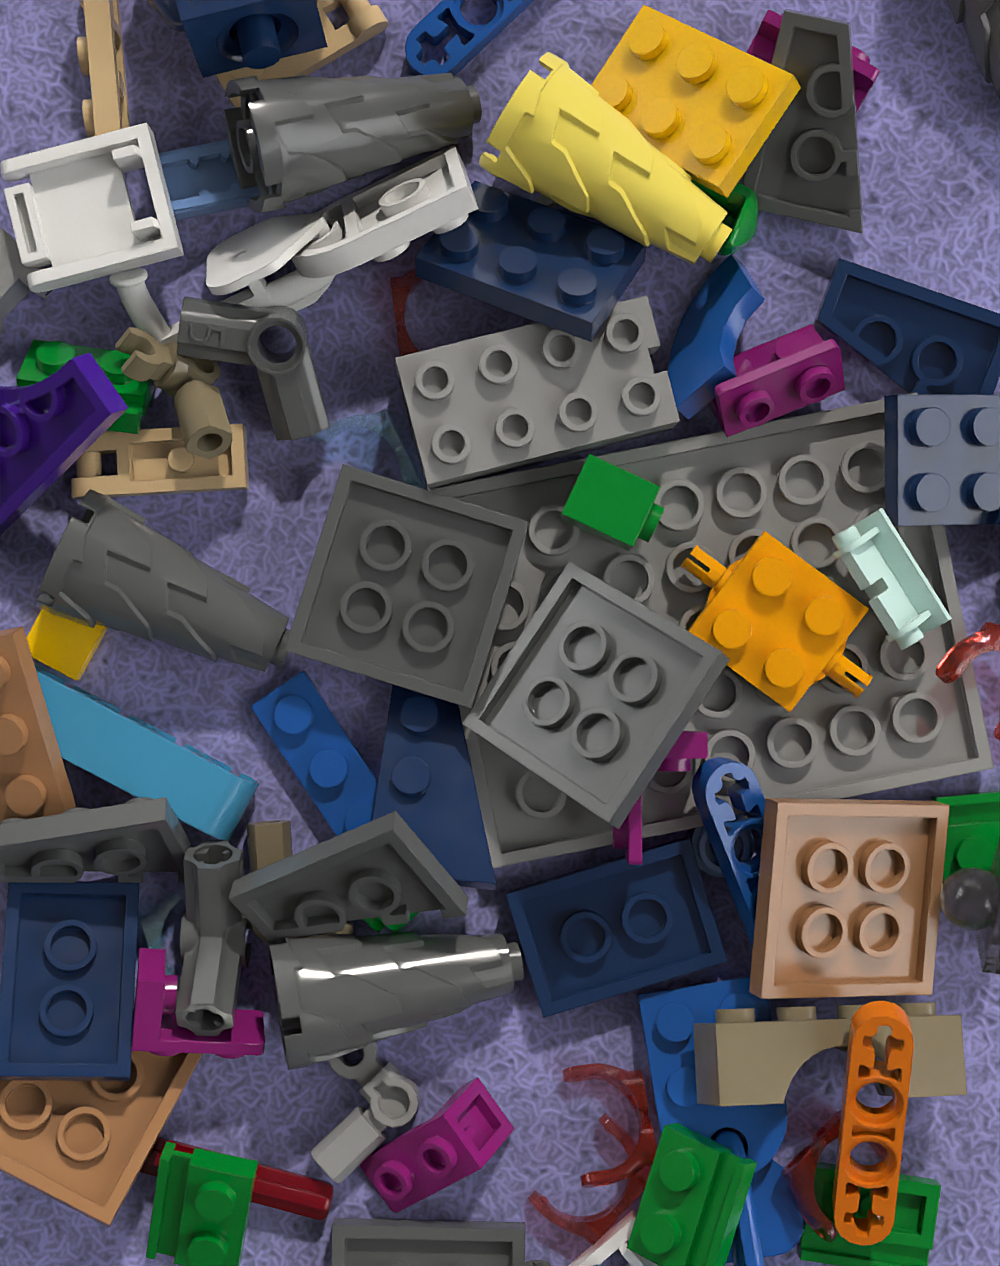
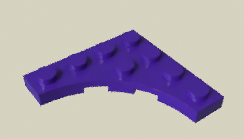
(49, 429)

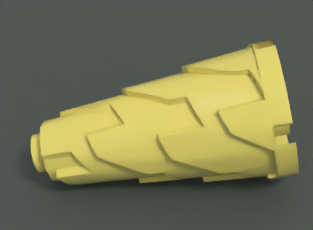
(597, 164)

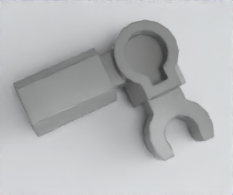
(392, 1103)

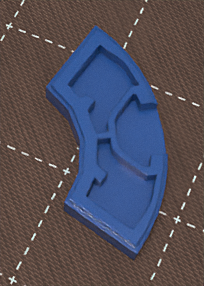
(709, 334)

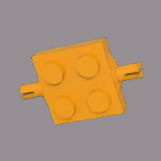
(778, 620)

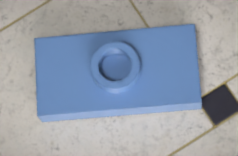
(203, 180)

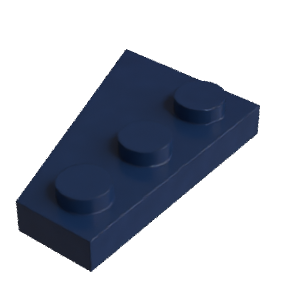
(913, 333)
(433, 786)

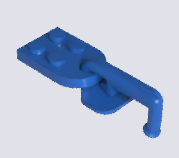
(769, 1216)

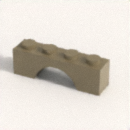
(756, 1060)

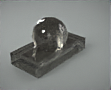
(973, 903)

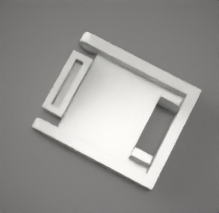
(82, 209)

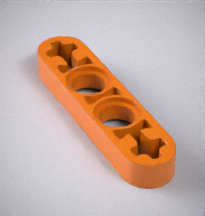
(875, 1124)

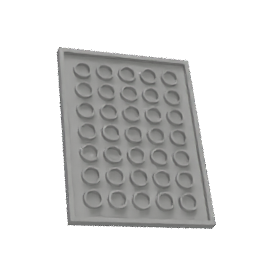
(802, 486)

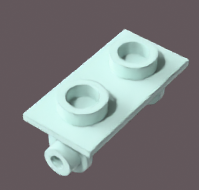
(890, 578)

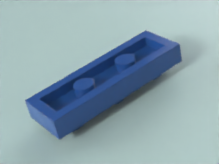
(319, 752)

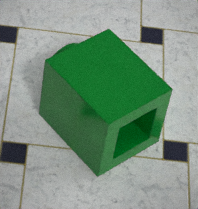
(613, 504)

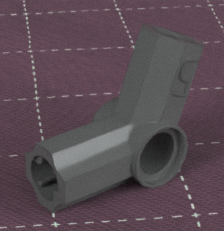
(287, 379)
(211, 939)

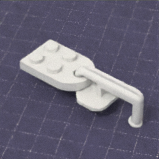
(341, 236)

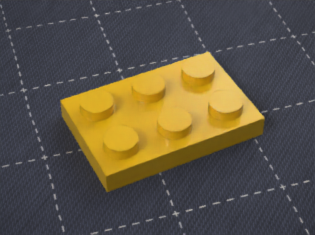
(695, 97)

